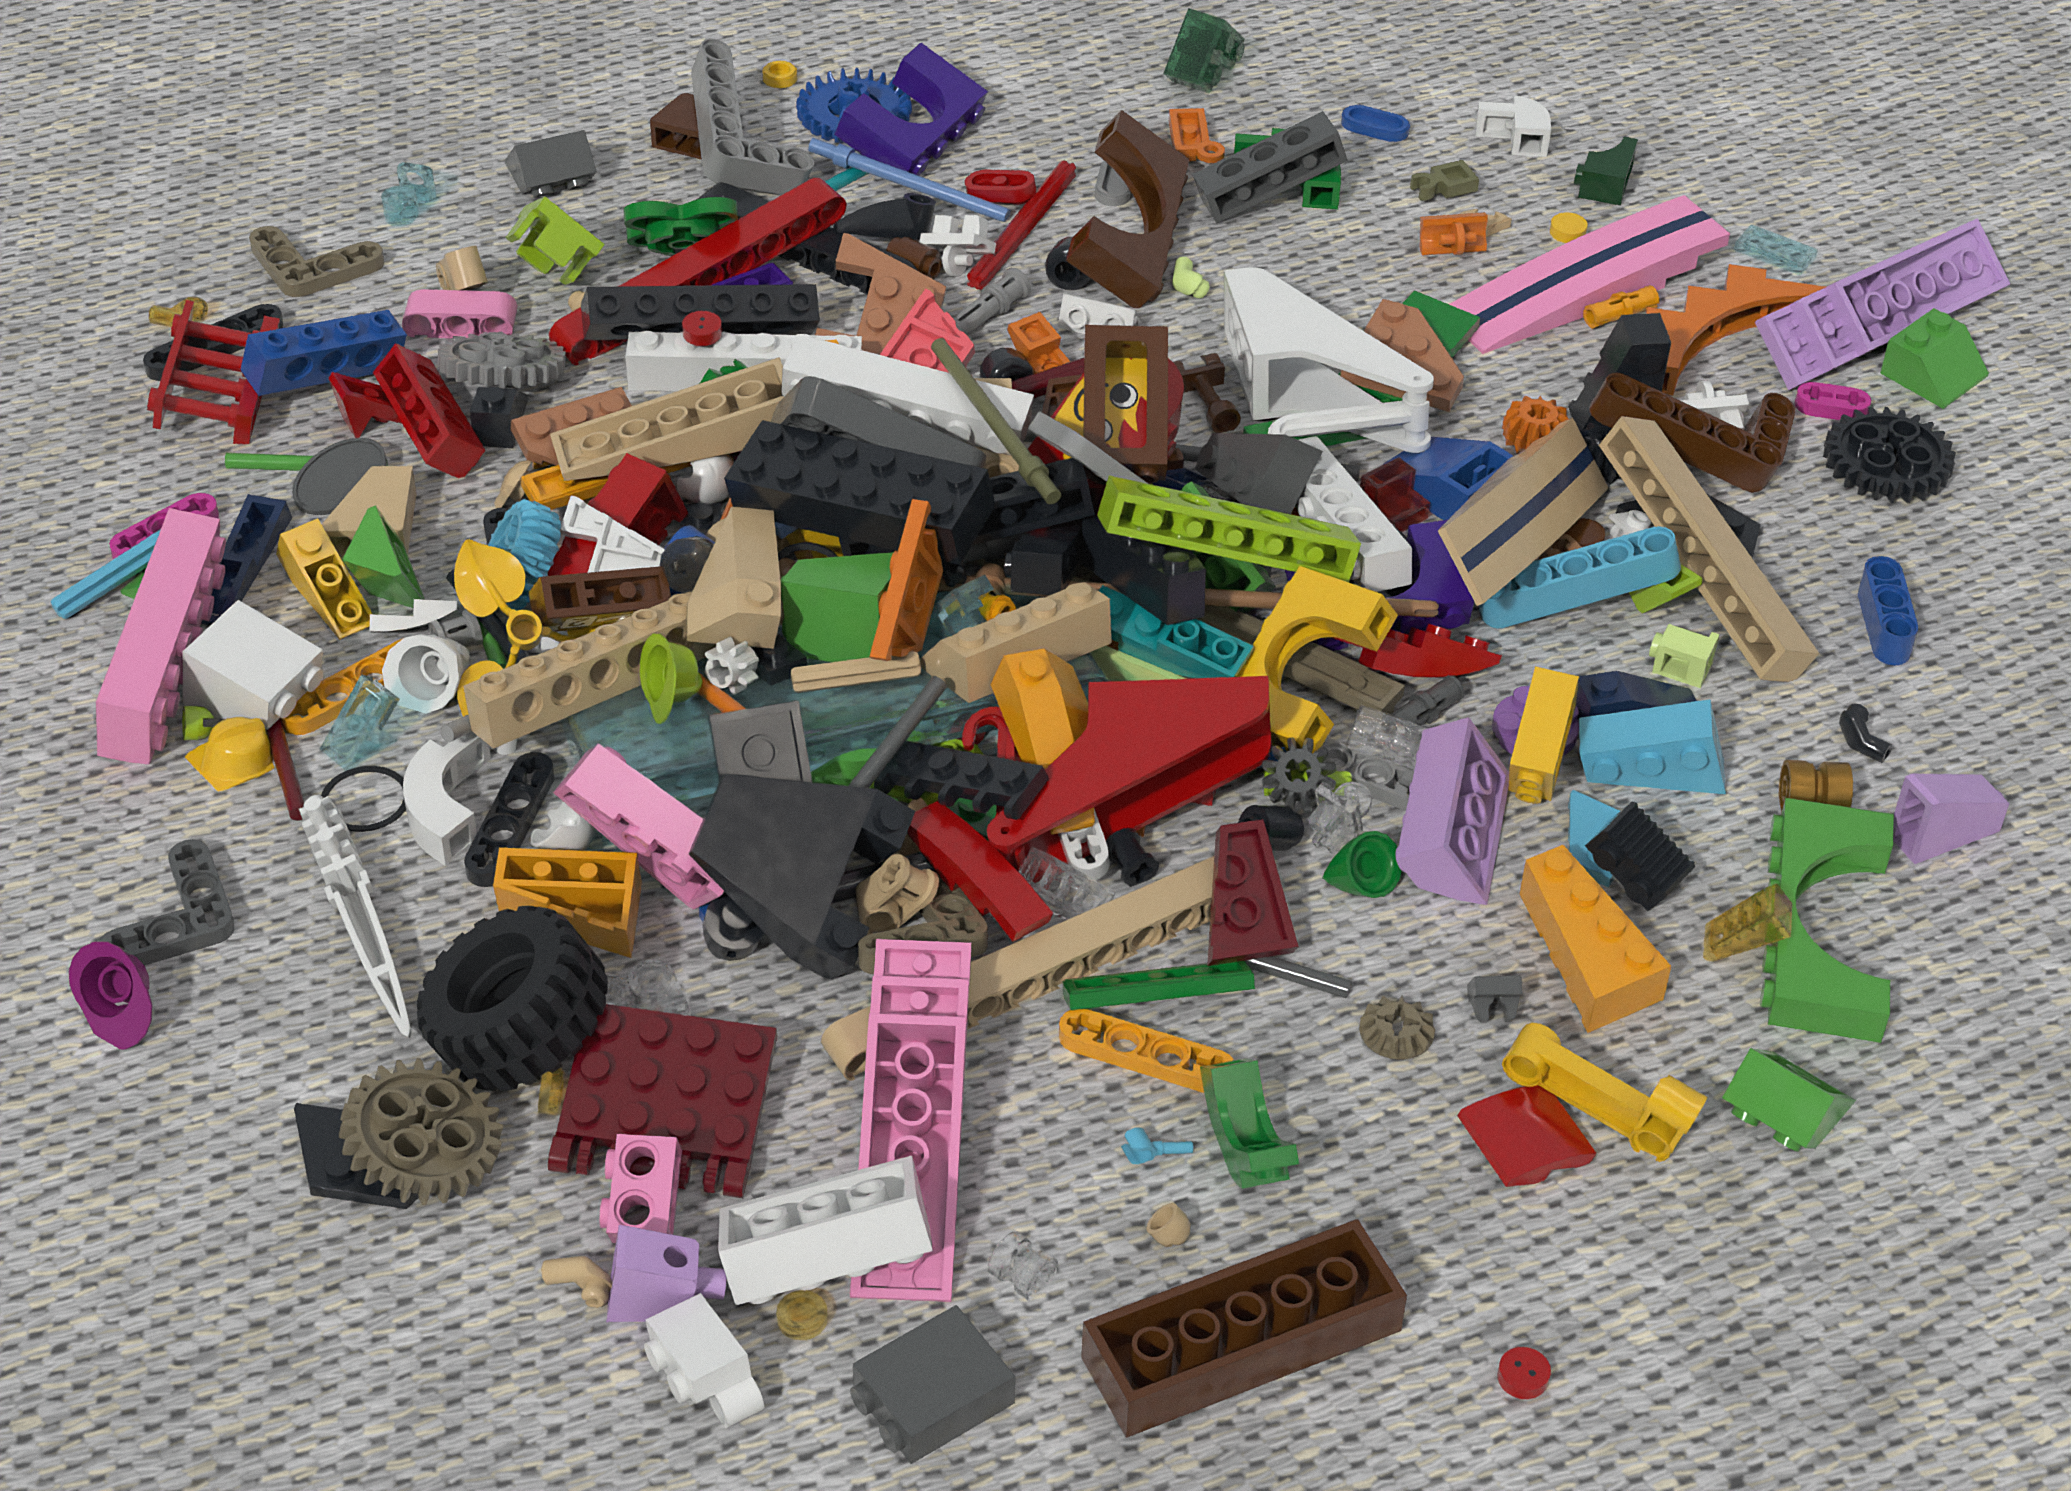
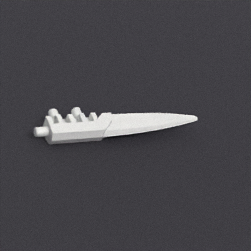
(349, 890)

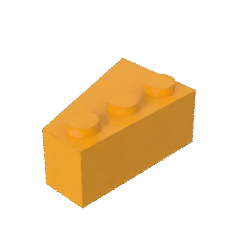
(589, 888)

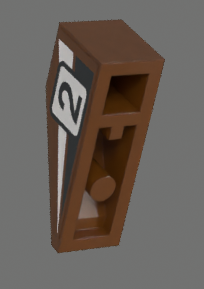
(596, 597)

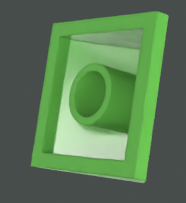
(381, 561)

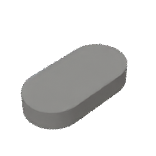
(1110, 187)

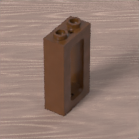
(1128, 342)

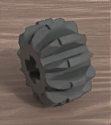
(1300, 760)

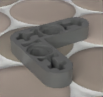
(187, 922)

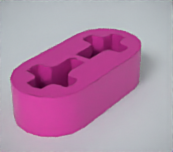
(1830, 400)

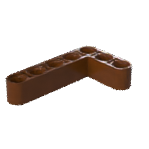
(1704, 441)

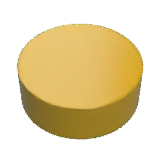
(779, 74)
(1567, 227)

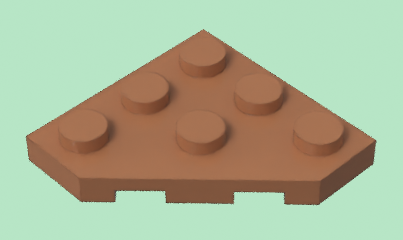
(1410, 335)
(534, 430)

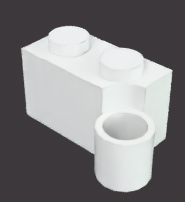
(703, 1360)

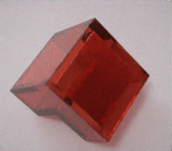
(1393, 493)

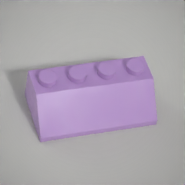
(1454, 813)

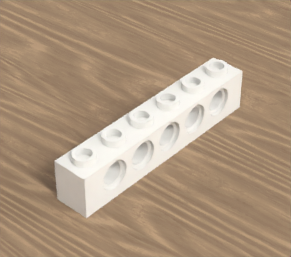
(1337, 499)

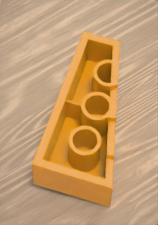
(1591, 940)

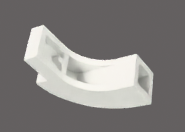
(434, 818)

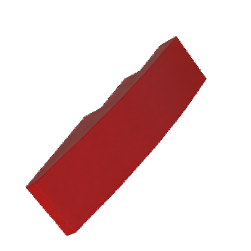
(978, 869)

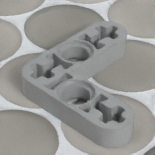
(1079, 448)

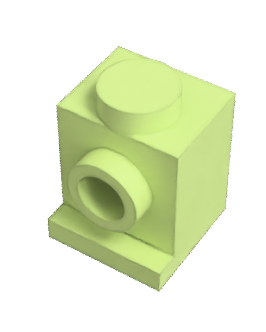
(1683, 654)

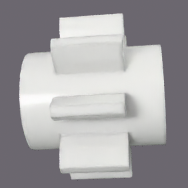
(731, 665)

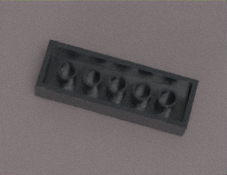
(858, 488)

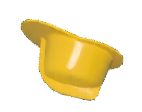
(234, 753)

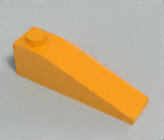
(1042, 711)

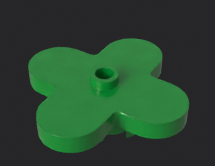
(673, 226)

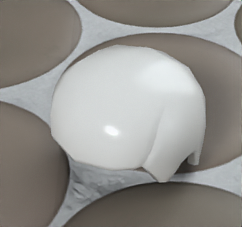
(707, 480)
(565, 831)

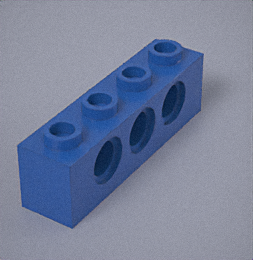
(312, 351)

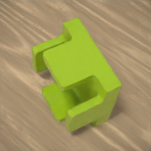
(553, 239)

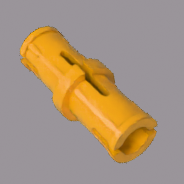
(1620, 304)

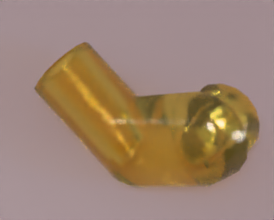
(164, 315)

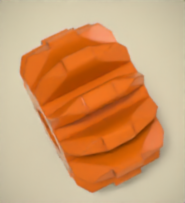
(1530, 421)

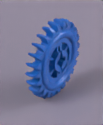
(820, 104)

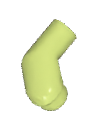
(1188, 281)

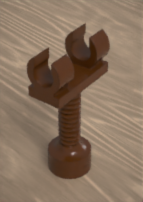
(1202, 379)

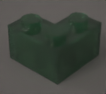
(1202, 50)

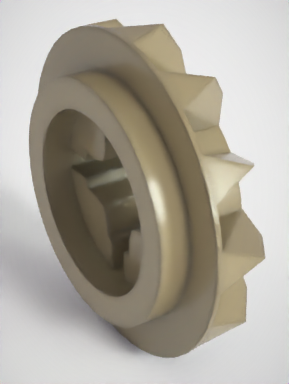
(1379, 1036)

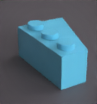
(1655, 748)

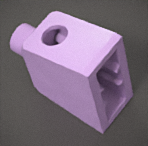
(657, 1273)

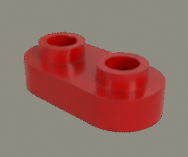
(1002, 185)

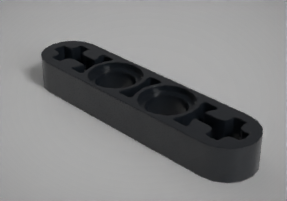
(241, 321)
(504, 818)

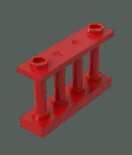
(239, 416)

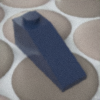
(1625, 692)

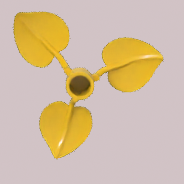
(487, 581)

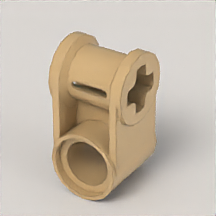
(461, 270)
(890, 893)

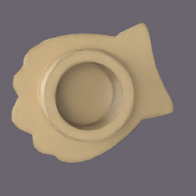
(511, 484)

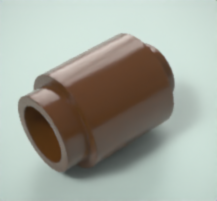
(920, 255)

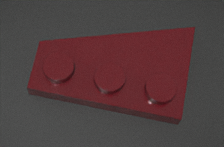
(1247, 898)

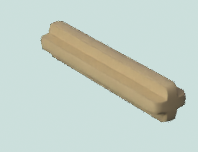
(854, 672)

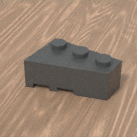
(1259, 468)

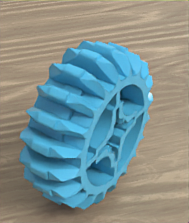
(532, 536)

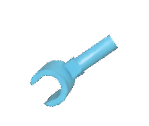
(1143, 1150)

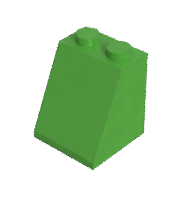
(834, 605)

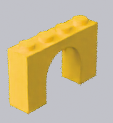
(1309, 610)

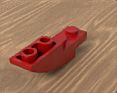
(1428, 654)

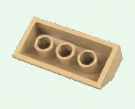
(1062, 623)

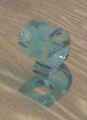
(402, 201)

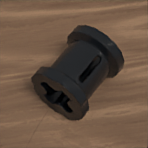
(1130, 857)

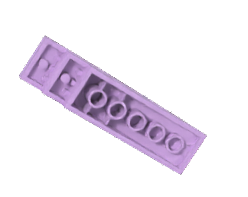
(1880, 302)

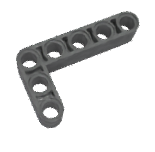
(838, 412)

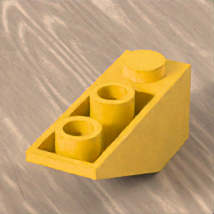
(323, 578)

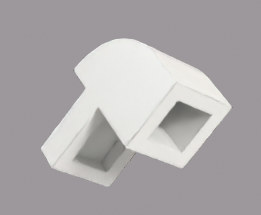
(1522, 121)

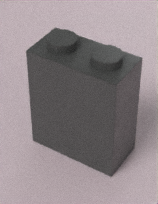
(932, 1384)

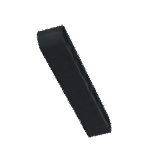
(815, 253)

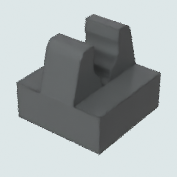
(1503, 989)

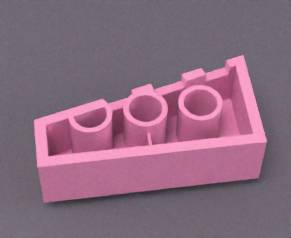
(640, 821)

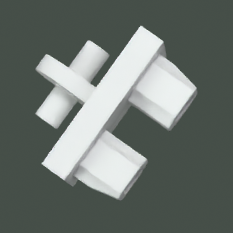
(958, 246)
(1718, 404)

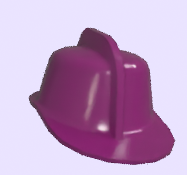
(109, 975)

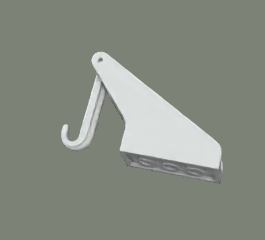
(1278, 353)

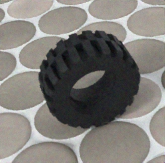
(512, 998)

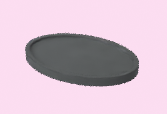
(334, 473)

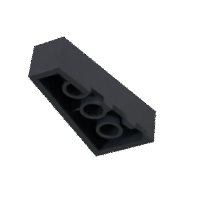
(1152, 574)

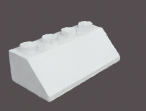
(823, 1231)

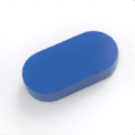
(1375, 123)

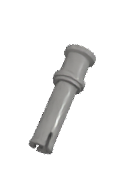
(993, 300)

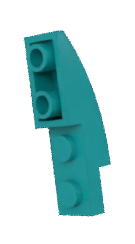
(1182, 647)

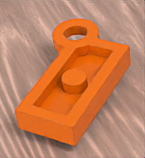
(1191, 135)

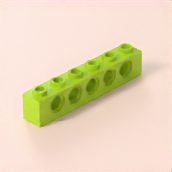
(1227, 528)

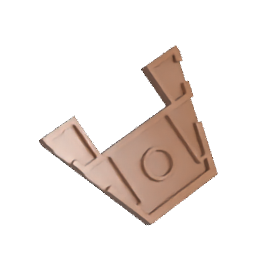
(890, 294)

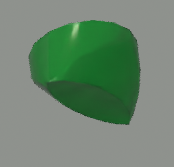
(1365, 866)

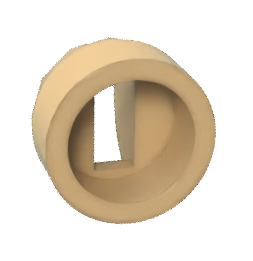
(1169, 1225)

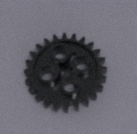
(1889, 454)

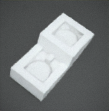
(423, 614)

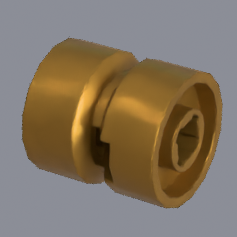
(1828, 784)

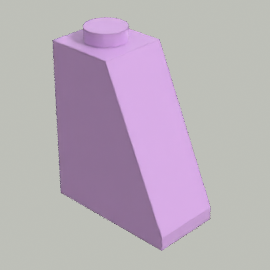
(1945, 813)

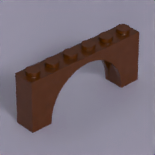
(1155, 174)

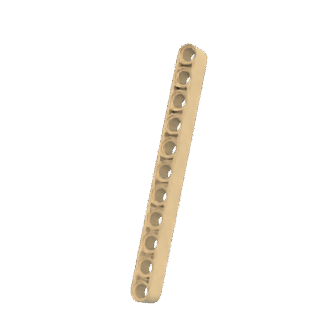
(1058, 953)

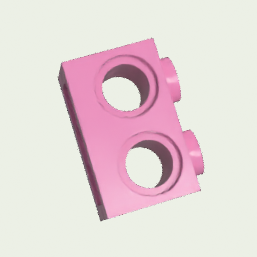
(655, 1189)

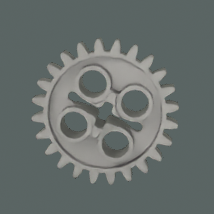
(501, 359)

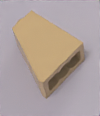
(386, 487)

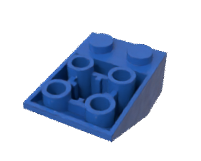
(1453, 471)

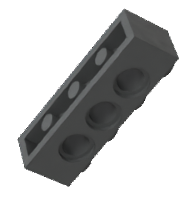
(1270, 167)

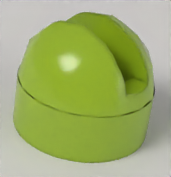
(193, 722)

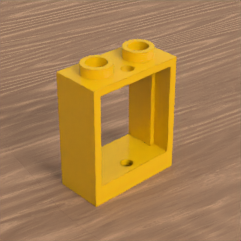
(1542, 735)

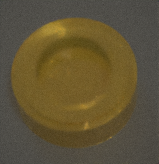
(551, 1092)
(801, 1315)

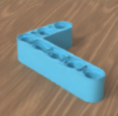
(1585, 577)

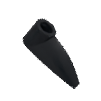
(891, 218)

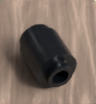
(1282, 824)

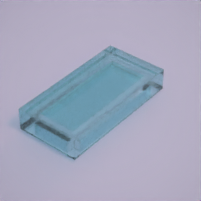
(1775, 249)

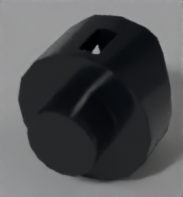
(730, 930)

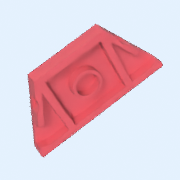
(921, 328)

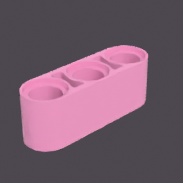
(458, 313)

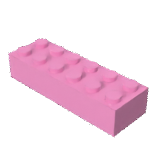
(161, 624)

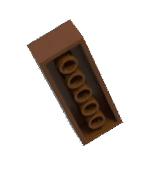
(1242, 1327)

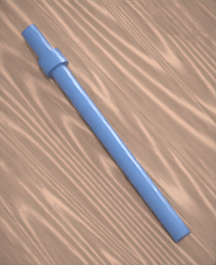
(846, 157)

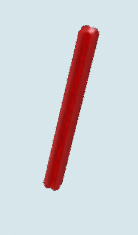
(1022, 225)

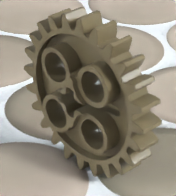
(420, 1131)

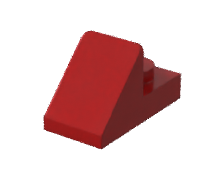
(361, 401)

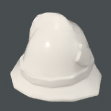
(425, 671)

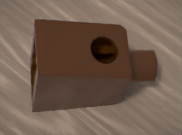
(677, 128)

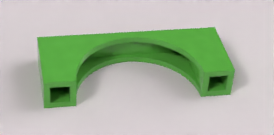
(1805, 983)

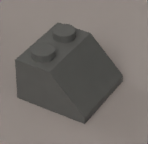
(552, 163)

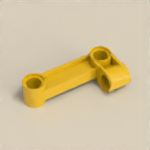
(1649, 1122)

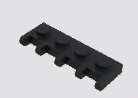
(965, 776)

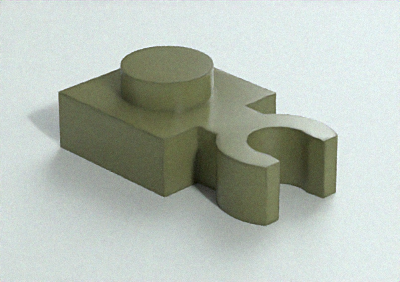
(1449, 179)

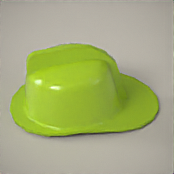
(667, 675)

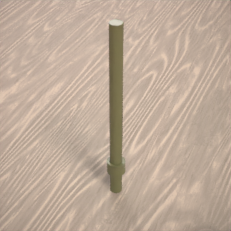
(1030, 467)

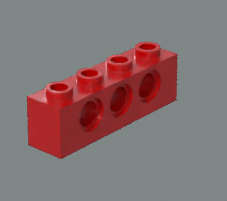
(429, 412)

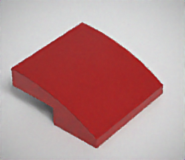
(1526, 1135)

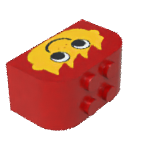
(1123, 412)

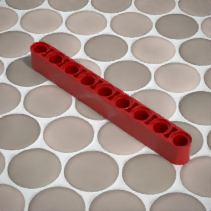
(723, 254)

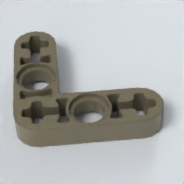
(304, 270)
(948, 919)

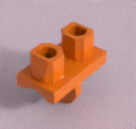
(1453, 233)

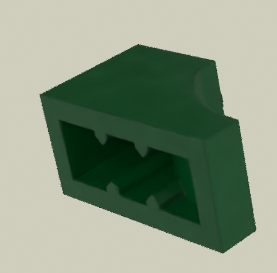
(1606, 173)

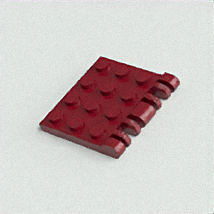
(668, 1080)

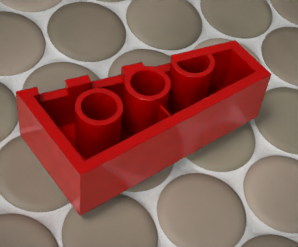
(635, 497)

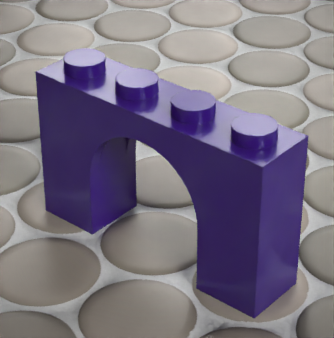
(940, 89)
(1434, 580)

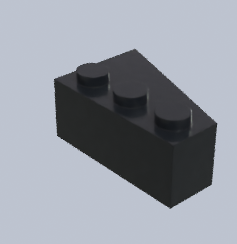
(1634, 348)

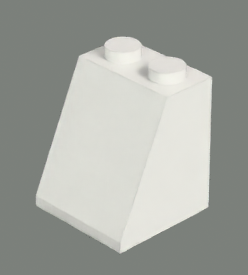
(249, 667)

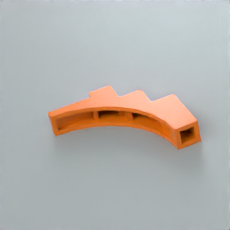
(1719, 313)

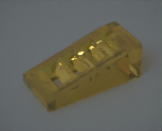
(1755, 923)

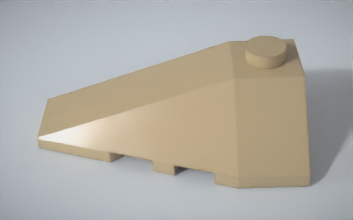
(739, 584)

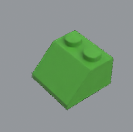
(1934, 359)
(1785, 1099)

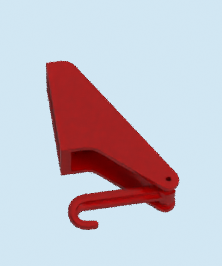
(1139, 757)

